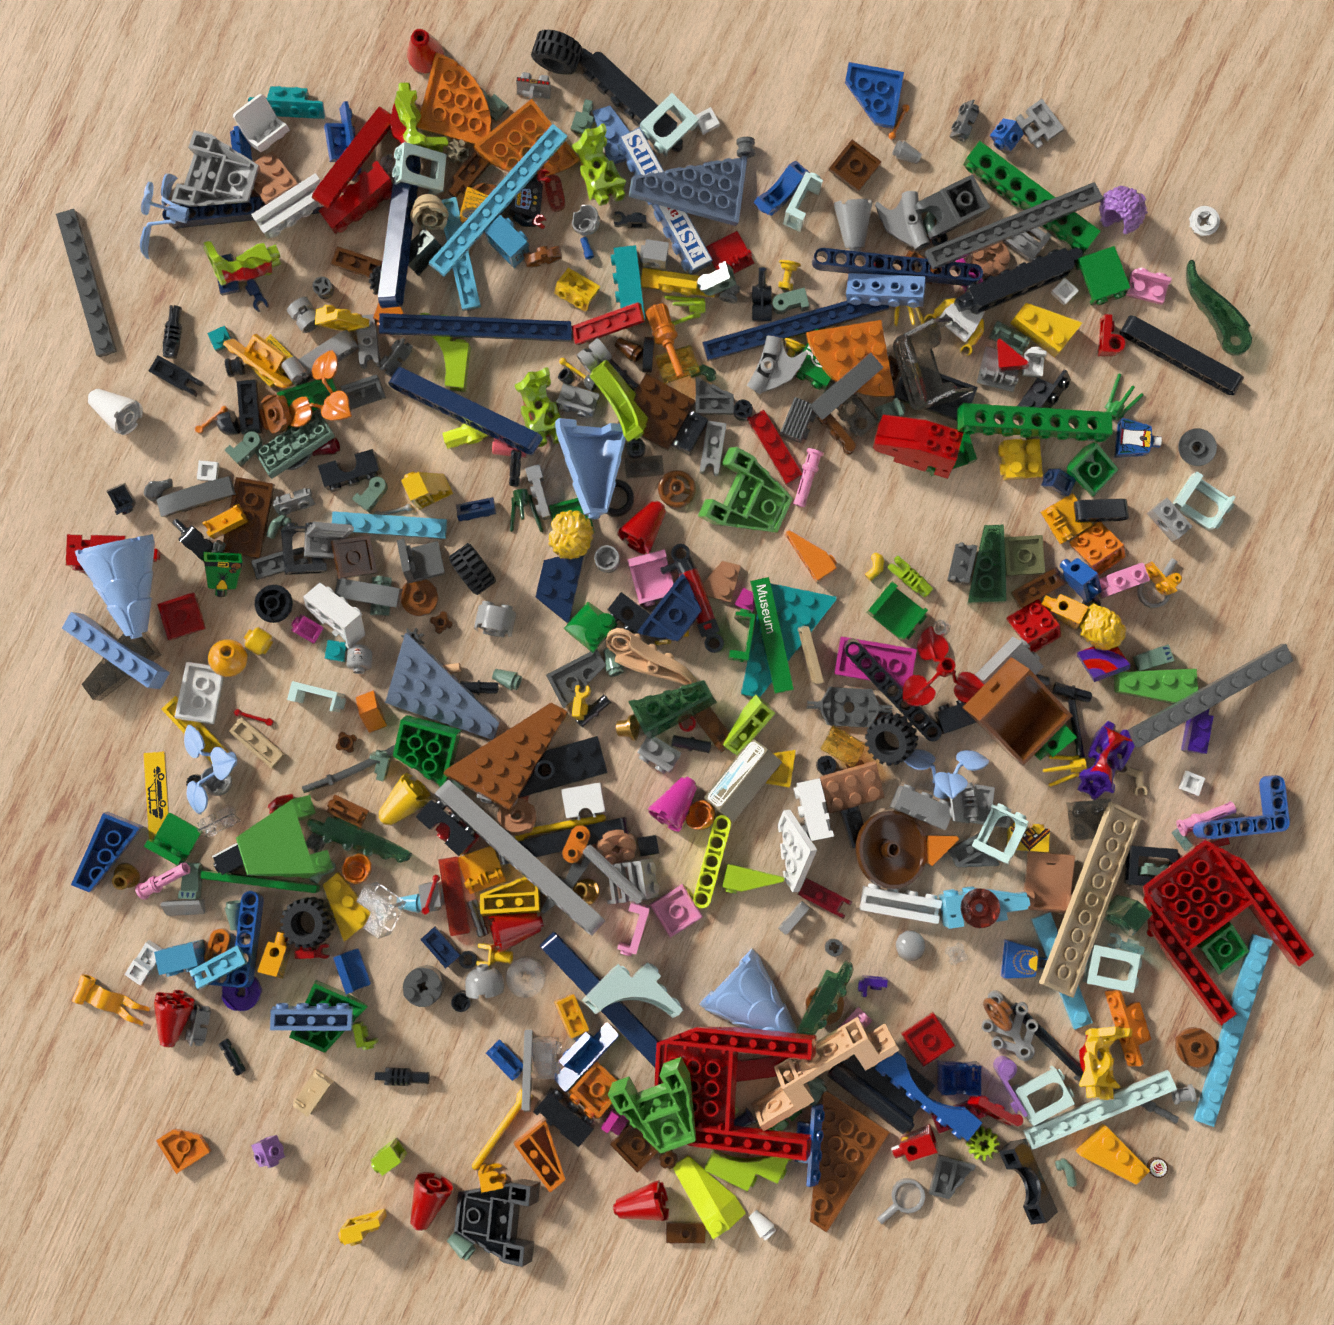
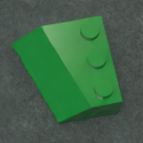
(427, 747)
(325, 993)

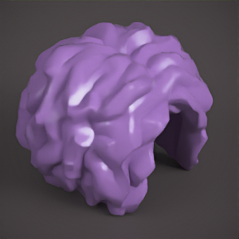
(1125, 205)

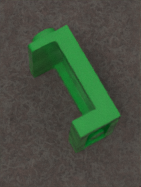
(1103, 275)

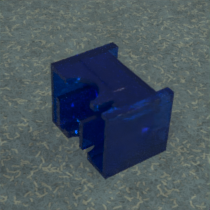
(956, 1078)

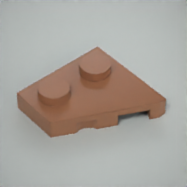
(722, 581)

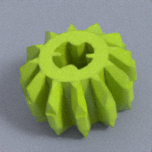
(989, 1138)

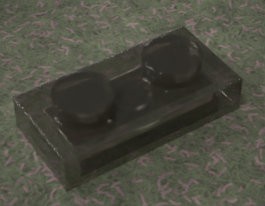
(644, 466)

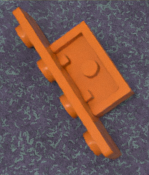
(1129, 1017)

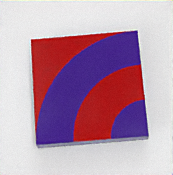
(1103, 663)

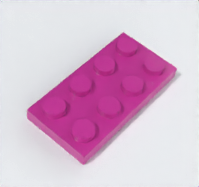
(895, 659)

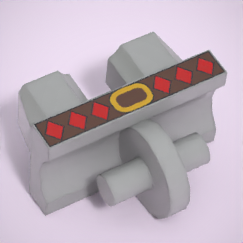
(533, 88)

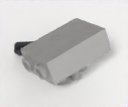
(1019, 651)

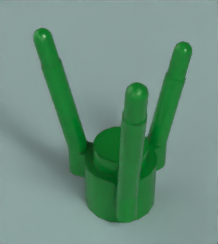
(1117, 407)

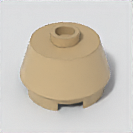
(429, 213)

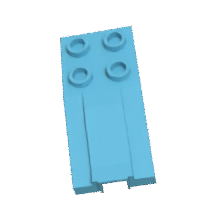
(952, 900)

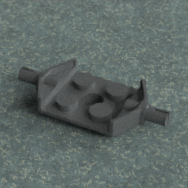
(865, 707)

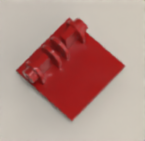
(732, 251)

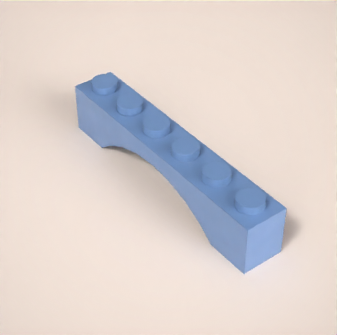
(135, 665)

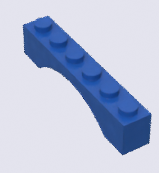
(957, 1117)

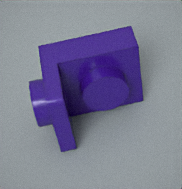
(874, 982)

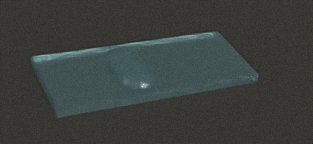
(1182, 840)

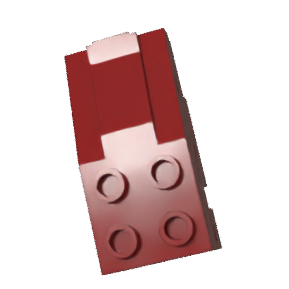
(919, 441)
(75, 543)

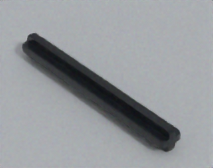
(1051, 1043)

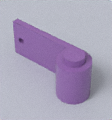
(1007, 1069)

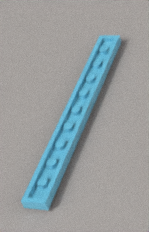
(498, 200)
(1233, 1031)

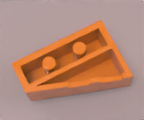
(540, 1154)

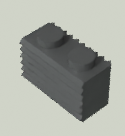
(797, 420)

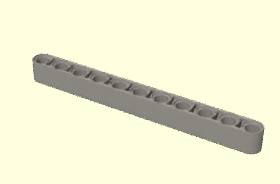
(519, 857)

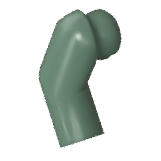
(1064, 1165)

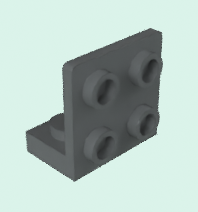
(420, 561)

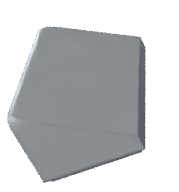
(183, 907)

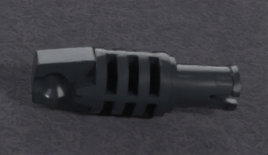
(172, 333)
(402, 1077)

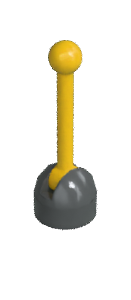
(589, 383)

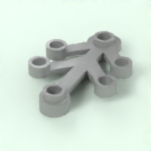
(1014, 1032)

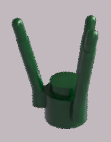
(521, 499)

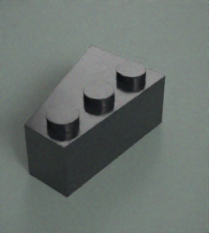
(564, 1116)

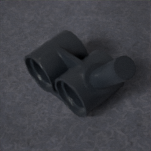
(761, 298)
(193, 539)

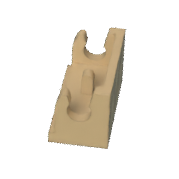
(312, 1093)

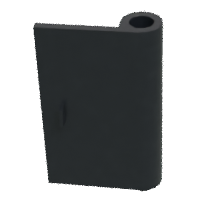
(879, 1093)

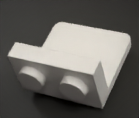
(260, 123)

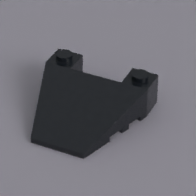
(493, 1219)

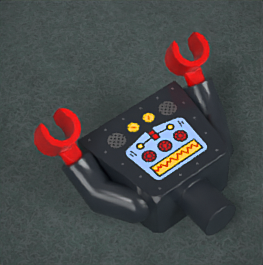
(527, 204)

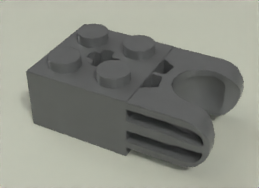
(954, 206)

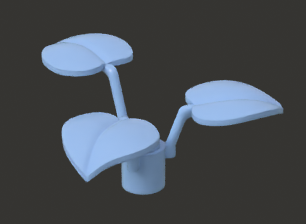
(174, 212)
(222, 766)
(946, 783)

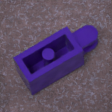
(1197, 733)

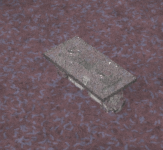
(211, 826)

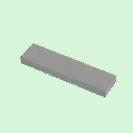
(527, 1067)

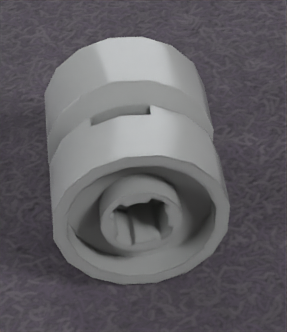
(302, 312)
(593, 356)
(607, 559)

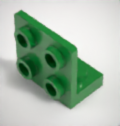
(174, 839)

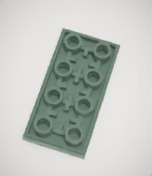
(294, 445)

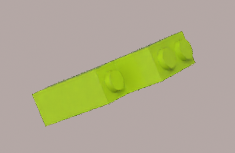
(456, 359)
(621, 399)
(743, 1171)

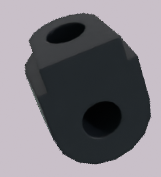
(228, 423)

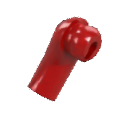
(279, 801)

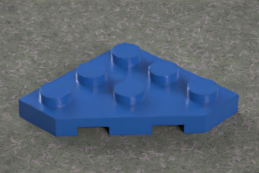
(876, 91)

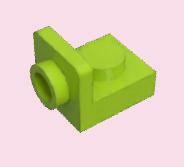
(360, 1034)

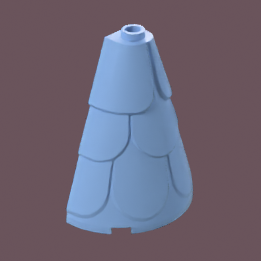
(593, 462)
(123, 580)
(750, 998)

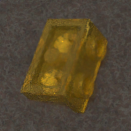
(686, 359)
(843, 746)

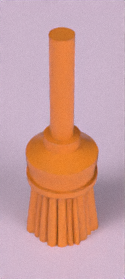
(664, 332)

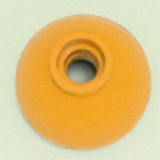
(229, 665)

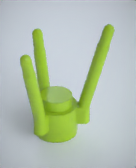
(695, 304)

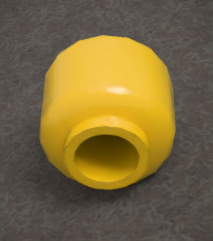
(258, 641)

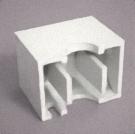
(582, 797)

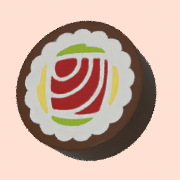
(1157, 1167)

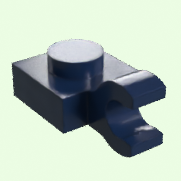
(254, 290)

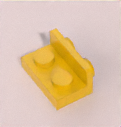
(576, 289)

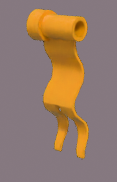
(105, 999)

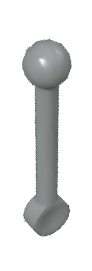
(408, 507)

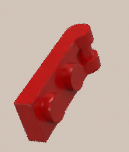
(995, 1111)

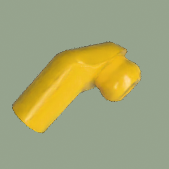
(878, 566)

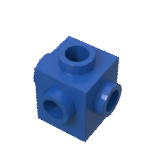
(1006, 134)

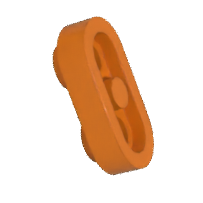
(576, 844)
(217, 946)

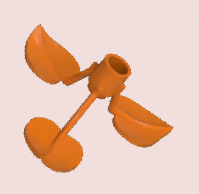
(335, 406)

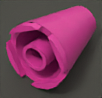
(674, 804)

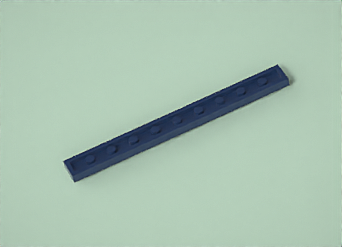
(474, 327)
(787, 328)

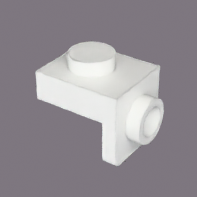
(1035, 357)

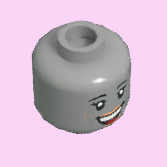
(359, 659)

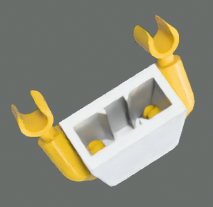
(965, 325)

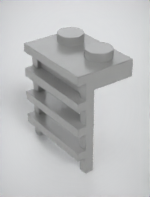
(319, 538)
(641, 875)

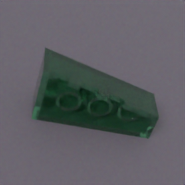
(989, 574)
(671, 707)
(1127, 914)

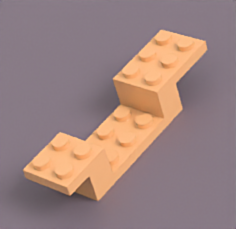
(830, 1050)

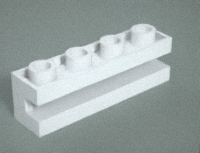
(288, 208)
(899, 904)

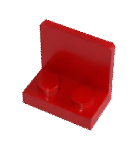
(1035, 625)

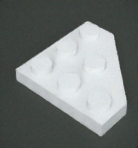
(796, 850)

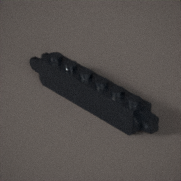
(625, 93)
(1018, 281)

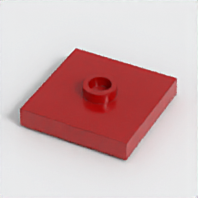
(181, 616)
(928, 1039)

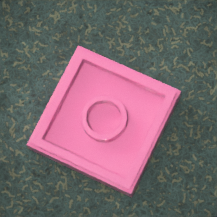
(676, 910)

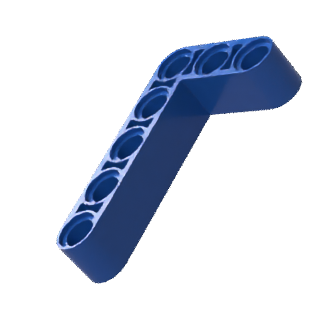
(1250, 823)
(250, 949)

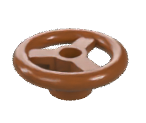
(675, 482)
(999, 1014)

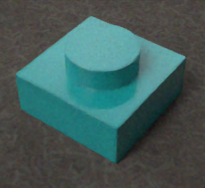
(218, 337)
(335, 651)

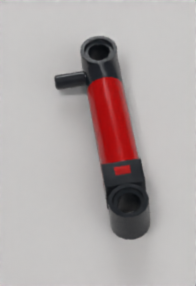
(706, 621)

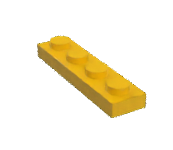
(209, 739)

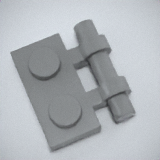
(1043, 119)

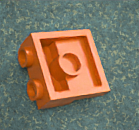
(593, 1091)

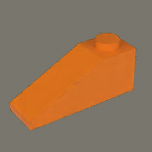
(814, 558)

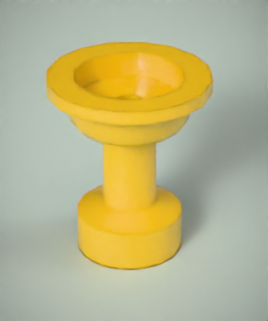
(789, 267)
(793, 346)

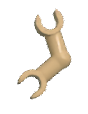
(1138, 774)

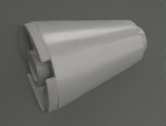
(853, 222)

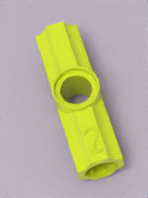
(462, 435)

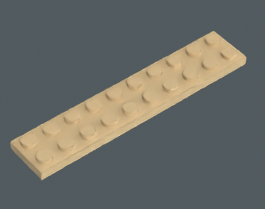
(1090, 900)

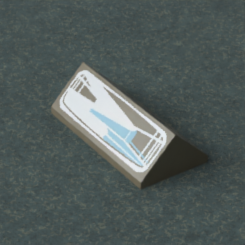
(743, 779)

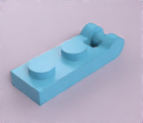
(218, 967)

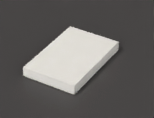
(199, 694)

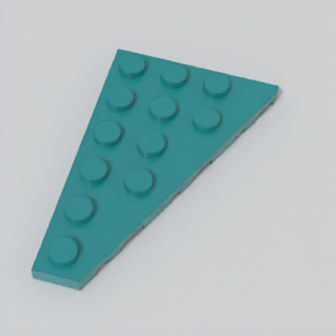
(794, 610)

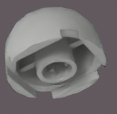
(484, 981)

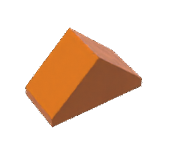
(370, 711)
(938, 845)

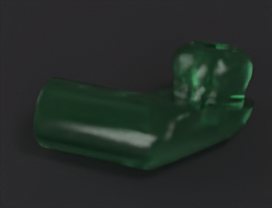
(706, 371)

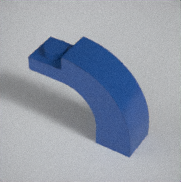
(782, 190)

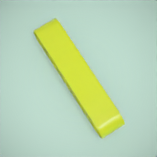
(712, 871)

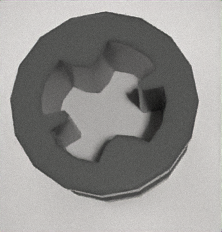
(830, 952)

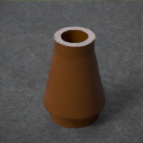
(629, 349)

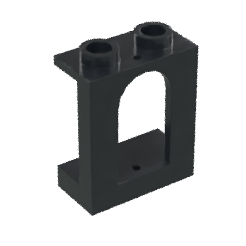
(290, 568)
(1132, 860)

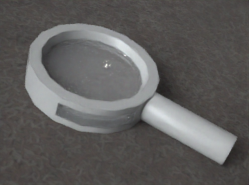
(1149, 595)
(906, 1196)

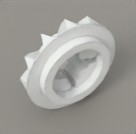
(1201, 213)

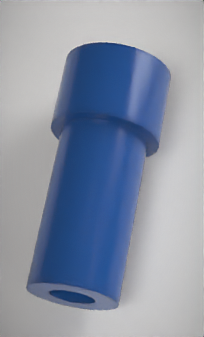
(588, 252)

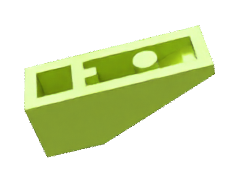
(749, 724)
(743, 879)

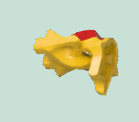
(1098, 1073)

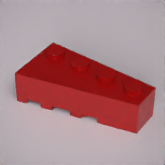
(358, 199)

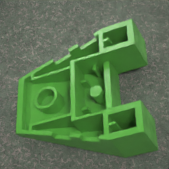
(753, 499)
(278, 845)
(662, 1111)

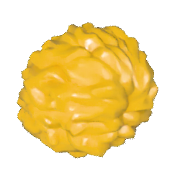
(570, 535)
(1102, 628)

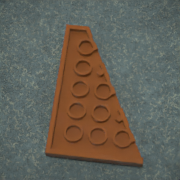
(507, 762)
(847, 1151)

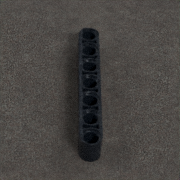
(1181, 355)
(888, 681)
(556, 841)

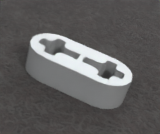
(793, 918)

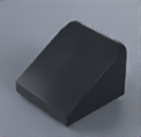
(648, 845)

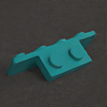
(293, 103)

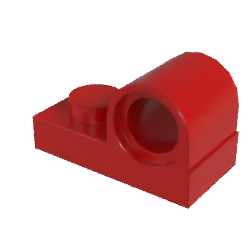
(1105, 337)

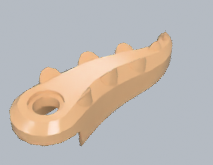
(646, 658)

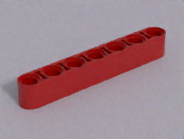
(352, 158)

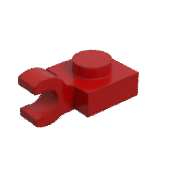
(308, 953)

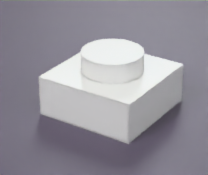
(707, 121)
(1064, 291)
(207, 470)
(1191, 783)

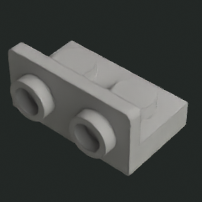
(577, 400)
(659, 753)

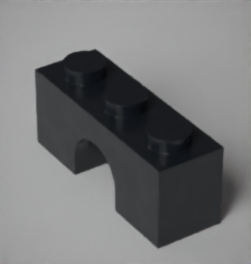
(366, 468)
(460, 836)

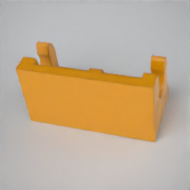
(225, 522)
(571, 1016)
(489, 1178)

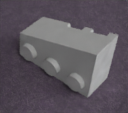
(921, 806)

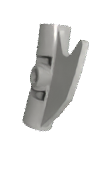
(904, 221)
(782, 366)

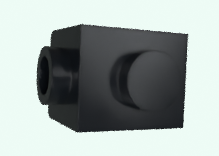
(121, 499)

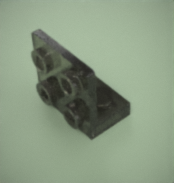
(1085, 817)

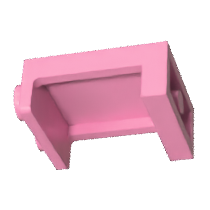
(648, 578)
(1123, 580)
(643, 910)

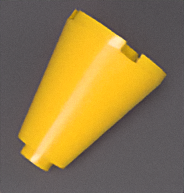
(404, 800)

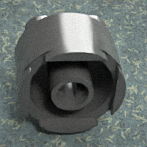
(413, 990)

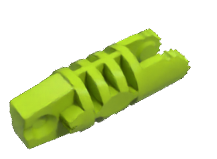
(910, 576)

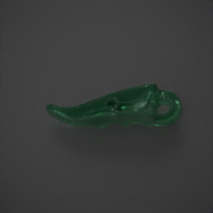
(1220, 313)
(357, 838)
(825, 999)

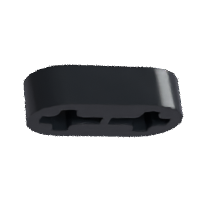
(648, 354)

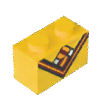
(1034, 839)

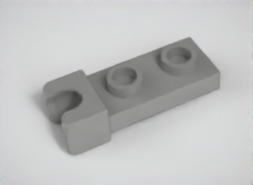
(368, 343)
(713, 446)
(535, 477)

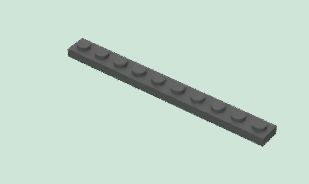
(1013, 225)
(1210, 695)

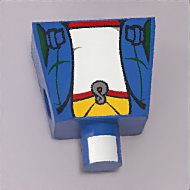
(1134, 439)

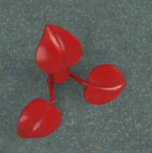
(917, 689)

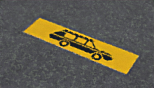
(155, 791)

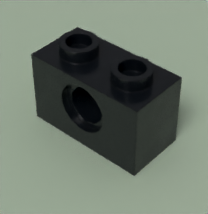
(624, 603)

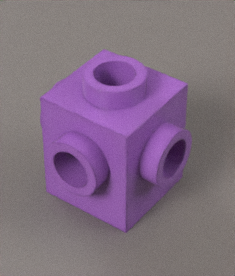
(268, 1151)

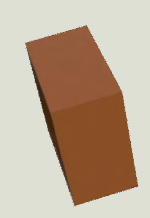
(1017, 711)

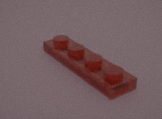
(454, 896)

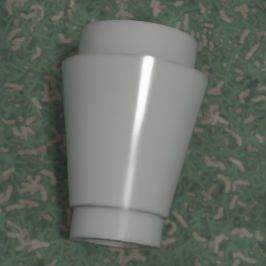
(906, 152)

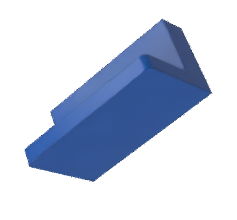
(352, 970)

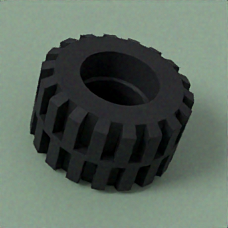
(556, 52)
(472, 569)
(881, 749)
(292, 922)

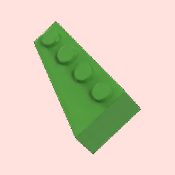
(1157, 685)

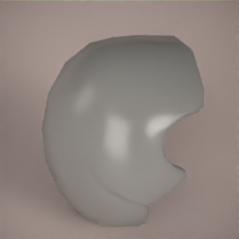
(586, 220)
(214, 785)
(910, 945)

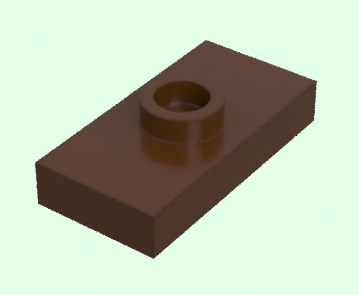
(685, 1232)

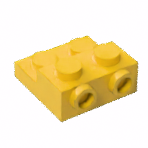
(340, 319)
(1020, 459)
(356, 1228)

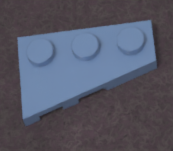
(615, 129)

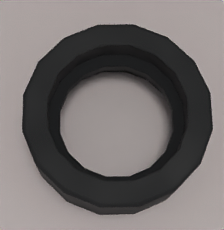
(630, 500)

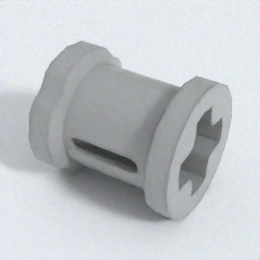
(1184, 1094)

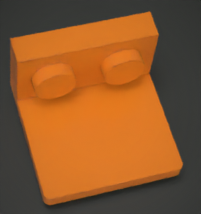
(1099, 547)

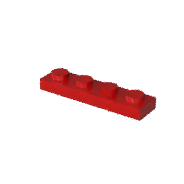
(608, 323)
(774, 447)

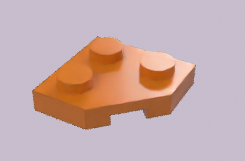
(183, 1148)

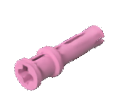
(810, 468)
(1186, 825)
(156, 884)

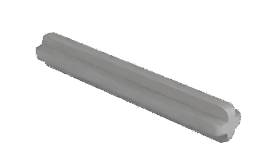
(613, 874)

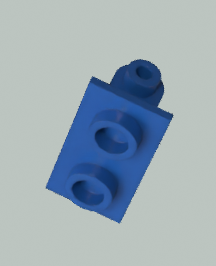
(240, 143)
(505, 1060)

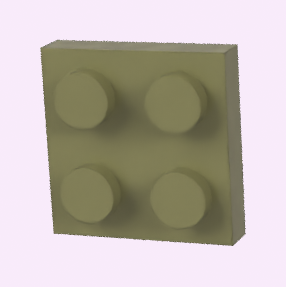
(1024, 555)

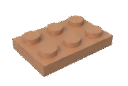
(272, 178)
(852, 787)

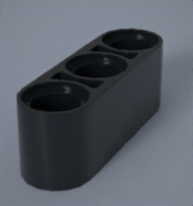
(1101, 510)

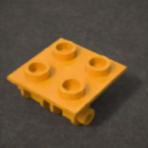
(1061, 519)
(1163, 584)
(481, 869)

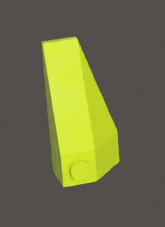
(713, 1202)

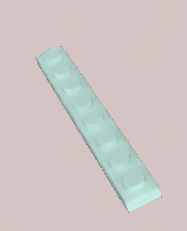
(1099, 1109)

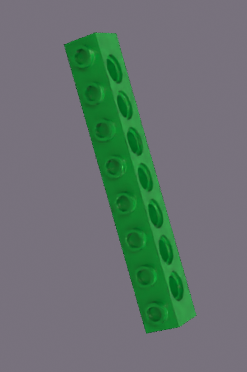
(1027, 187)
(1100, 422)

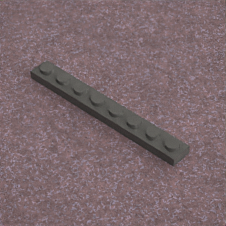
(86, 282)

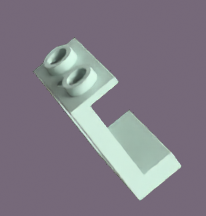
(688, 119)
(402, 174)
(793, 217)
(1223, 501)
(298, 691)
(1020, 827)
(1092, 966)
(1037, 1083)

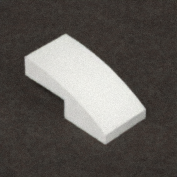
(143, 963)

